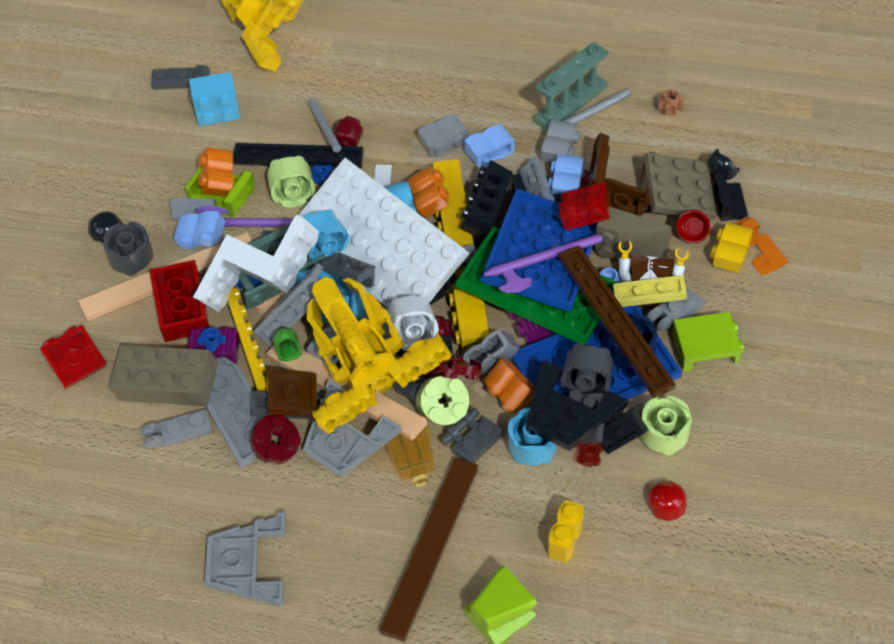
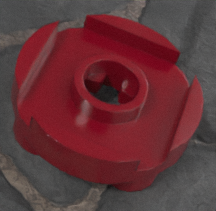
(458, 366)
(277, 426)

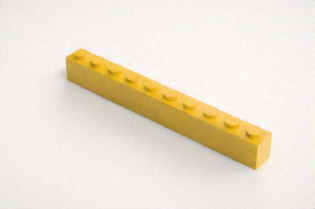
(469, 309)

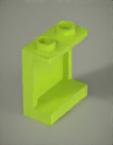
(234, 200)
(706, 339)

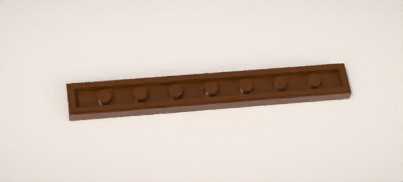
(617, 322)
(429, 550)

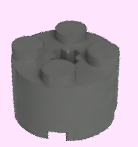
(128, 248)
(587, 369)

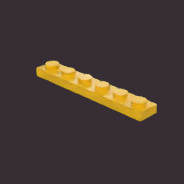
(249, 346)

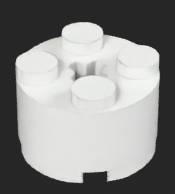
(413, 319)

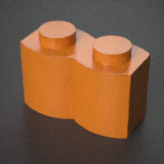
(216, 171)
(429, 191)
(510, 386)

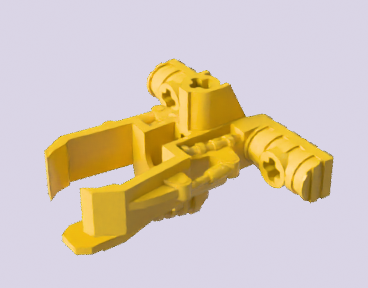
(259, 20)
(363, 352)

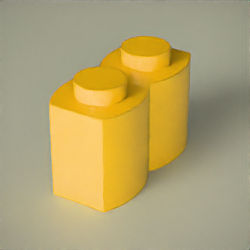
(732, 247)
(565, 531)

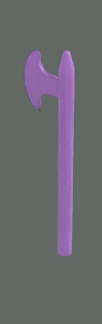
(247, 222)
(518, 284)

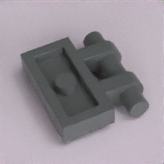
(476, 441)

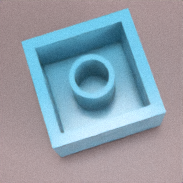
(214, 99)

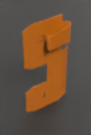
(766, 245)

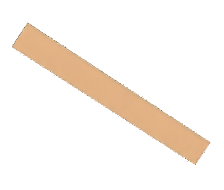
(141, 286)
(408, 420)

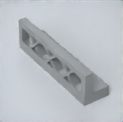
(289, 308)

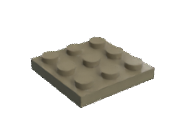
(679, 185)

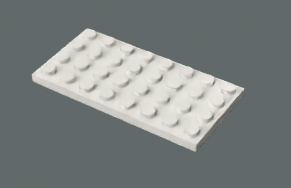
(385, 232)

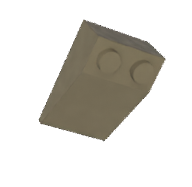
(646, 236)

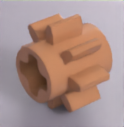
(670, 102)

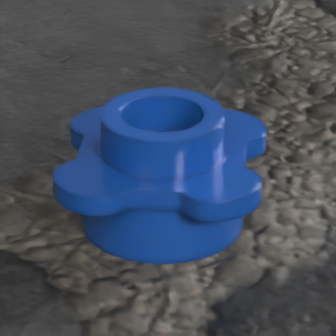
(321, 173)
(209, 334)

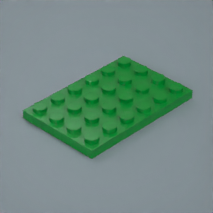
(574, 325)

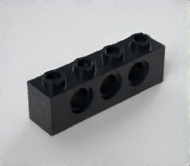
(485, 199)

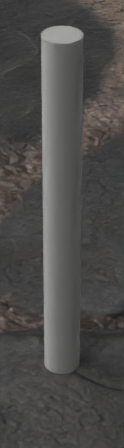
(599, 106)
(324, 125)

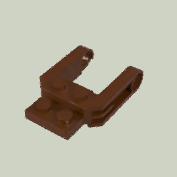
(620, 194)

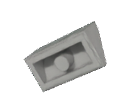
(184, 206)

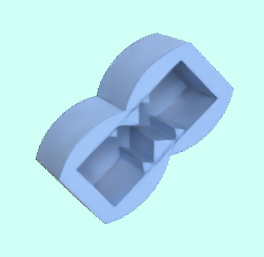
(490, 144)
(567, 174)
(199, 229)

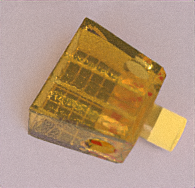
(412, 458)

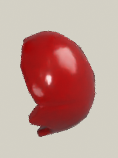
(693, 226)
(667, 500)

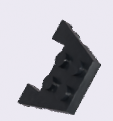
(563, 418)

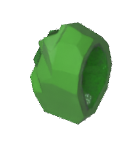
(287, 345)

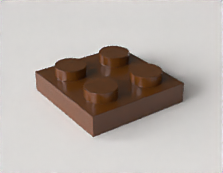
(291, 393)

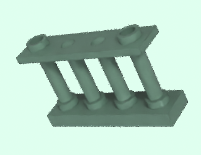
(577, 96)
(269, 244)

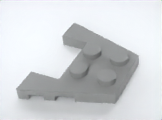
(347, 445)
(234, 561)

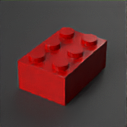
(174, 300)

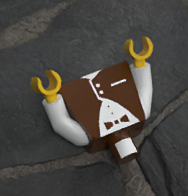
(647, 267)

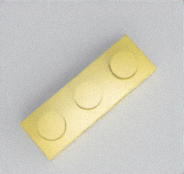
(650, 291)

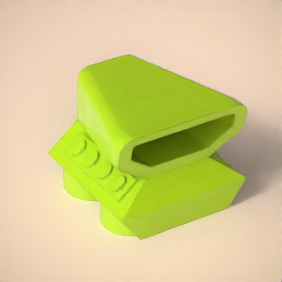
(501, 607)

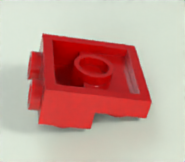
(585, 206)
(72, 356)

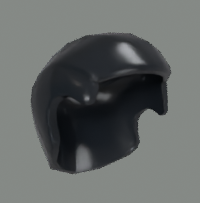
(719, 163)
(101, 223)

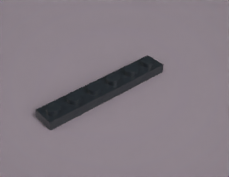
(313, 154)

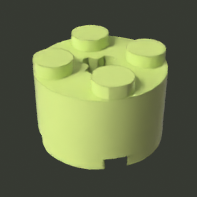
(290, 181)
(442, 414)
(667, 423)

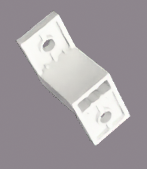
(238, 257)

